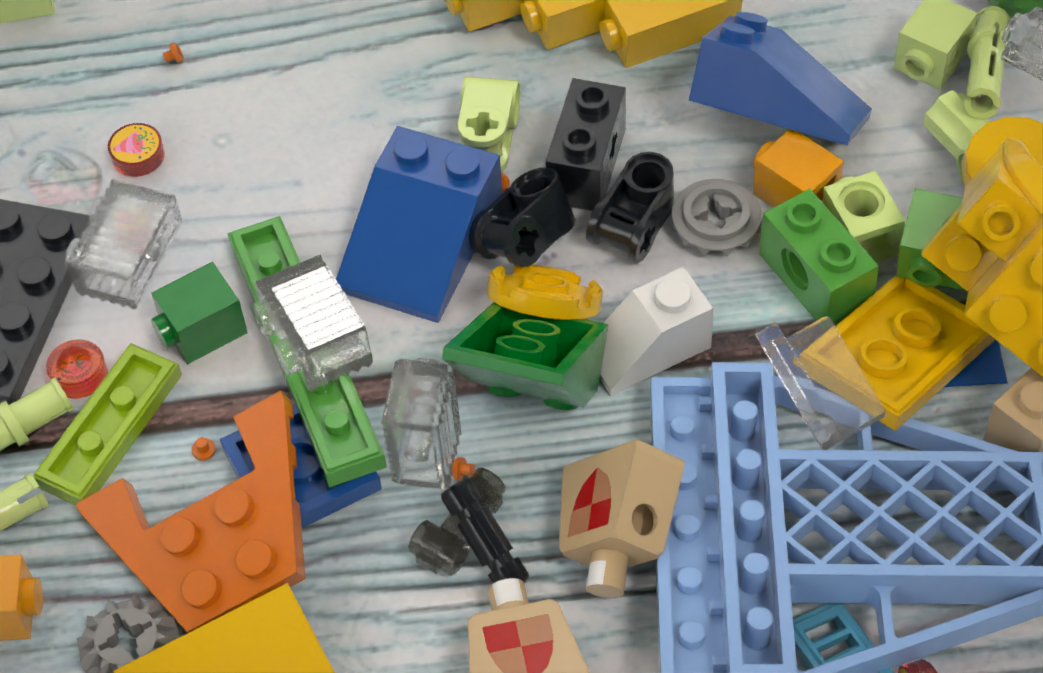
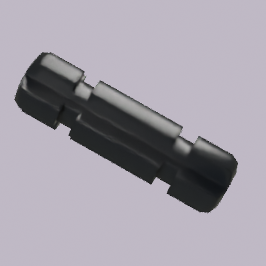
(482, 532)

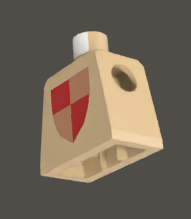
(617, 511)
(521, 635)

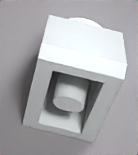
(655, 330)

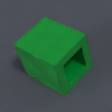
(198, 313)

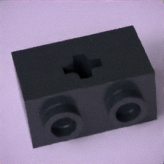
(588, 140)

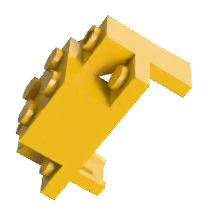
(997, 250)

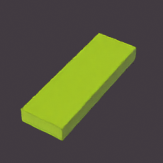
(107, 425)

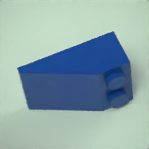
(774, 80)
(417, 223)

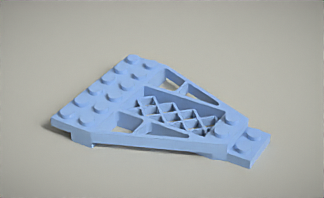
(727, 549)

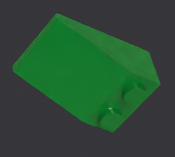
(531, 356)

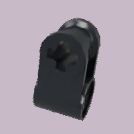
(631, 214)
(523, 219)

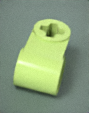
(489, 114)

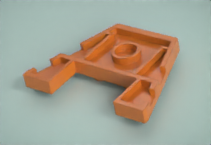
(227, 543)

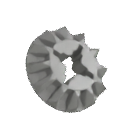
(731, 203)
(138, 617)

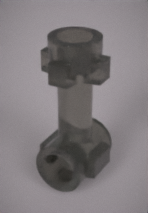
(443, 546)

